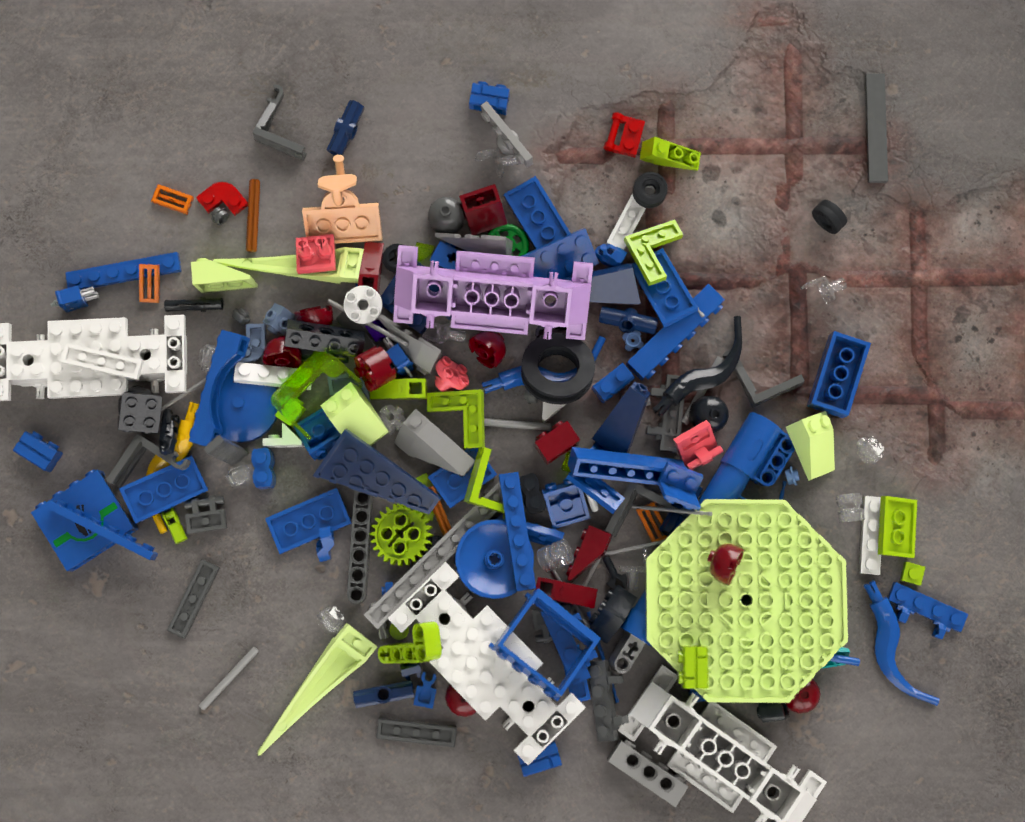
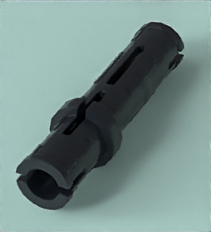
(172, 305)

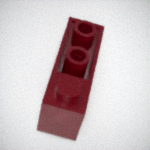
(371, 265)
(592, 549)
(568, 592)

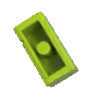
(693, 667)

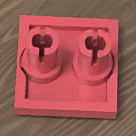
(315, 254)

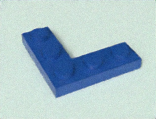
(598, 489)

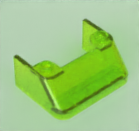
(285, 396)

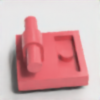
(697, 446)

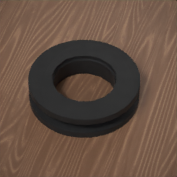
(551, 391)

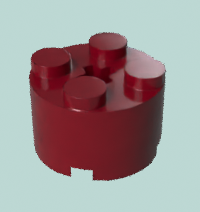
(374, 368)

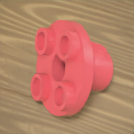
(450, 375)

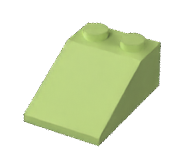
(215, 277)
(353, 411)
(814, 444)

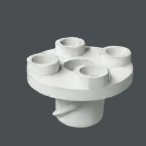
(362, 304)

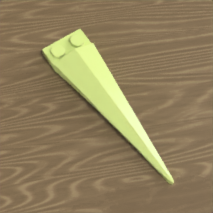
(347, 266)
(338, 661)

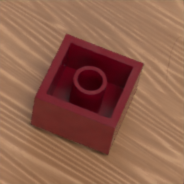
(556, 442)

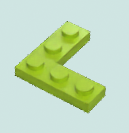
(641, 245)
(471, 404)

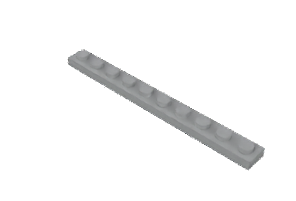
(430, 562)

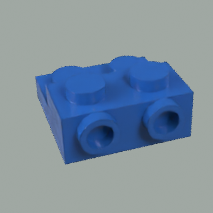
(322, 434)
(565, 504)

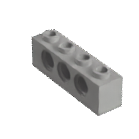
(677, 785)

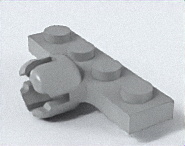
(507, 139)

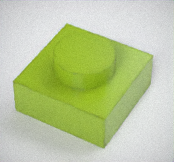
(912, 573)

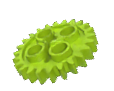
(412, 547)

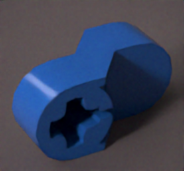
(325, 543)

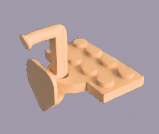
(343, 218)

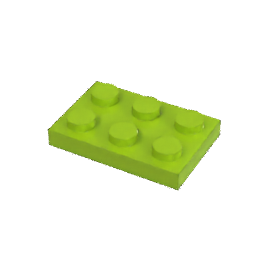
(897, 527)

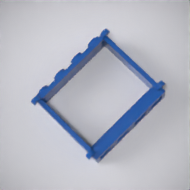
(563, 618)

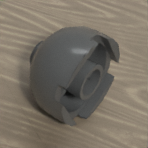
(446, 215)

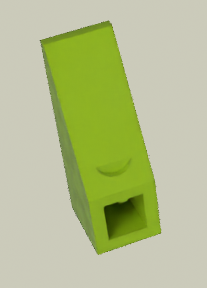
(669, 154)
(402, 389)

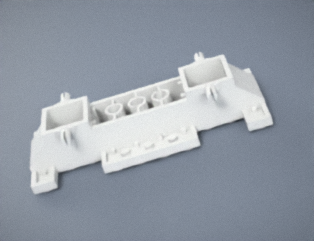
(109, 335)
(478, 671)
(720, 753)

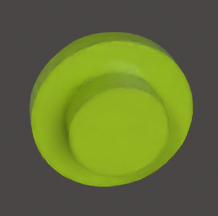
(396, 634)

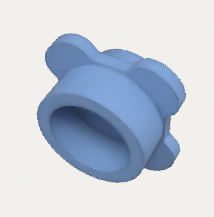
(631, 345)
(792, 476)

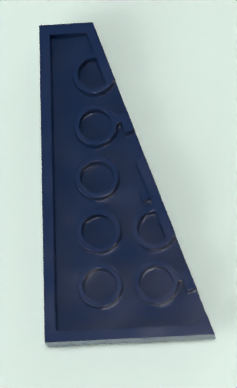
(368, 471)

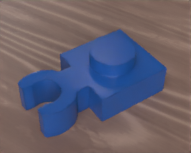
(425, 694)

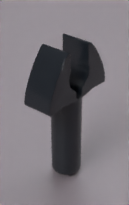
(613, 573)

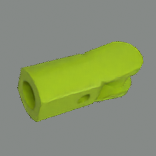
(176, 529)

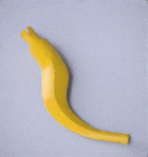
(182, 447)

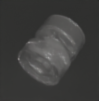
(851, 514)
(554, 555)

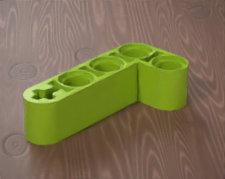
(424, 648)

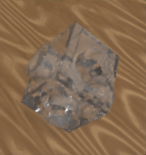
(388, 412)

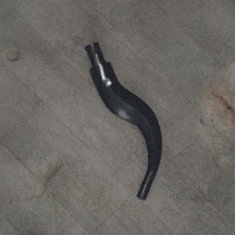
(702, 378)

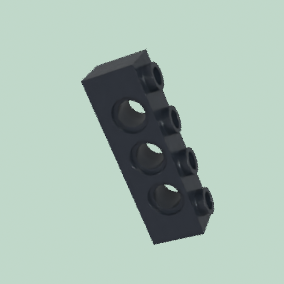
(324, 338)

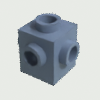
(277, 318)

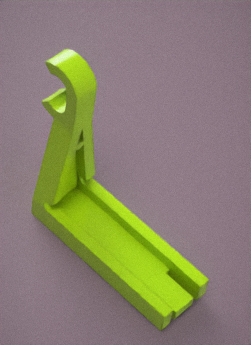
(476, 482)

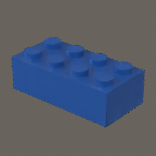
(838, 374)

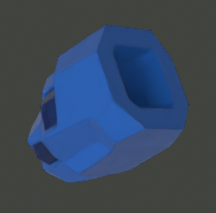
(610, 255)

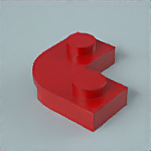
(220, 193)

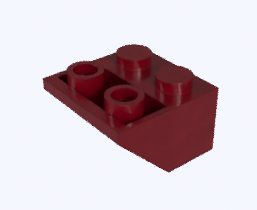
(483, 210)

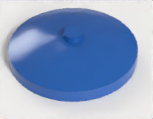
(245, 410)
(485, 560)

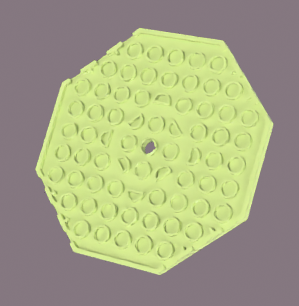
(794, 609)

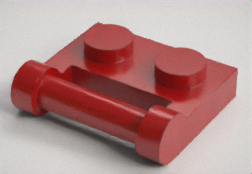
(630, 137)

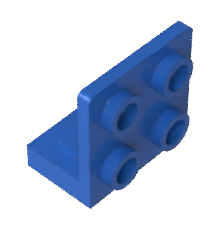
(680, 485)

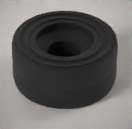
(650, 179)
(829, 216)

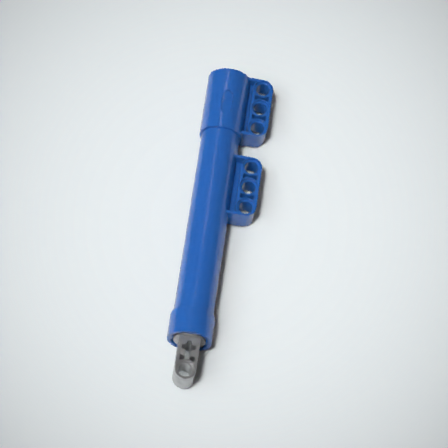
(744, 461)

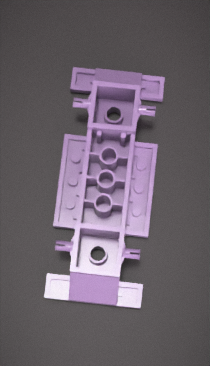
(492, 294)

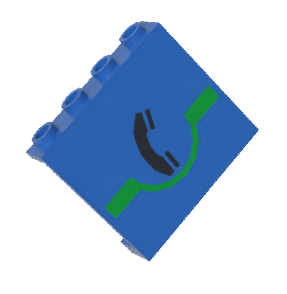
(73, 542)

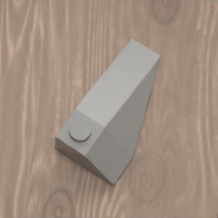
(485, 244)
(419, 351)
(425, 441)

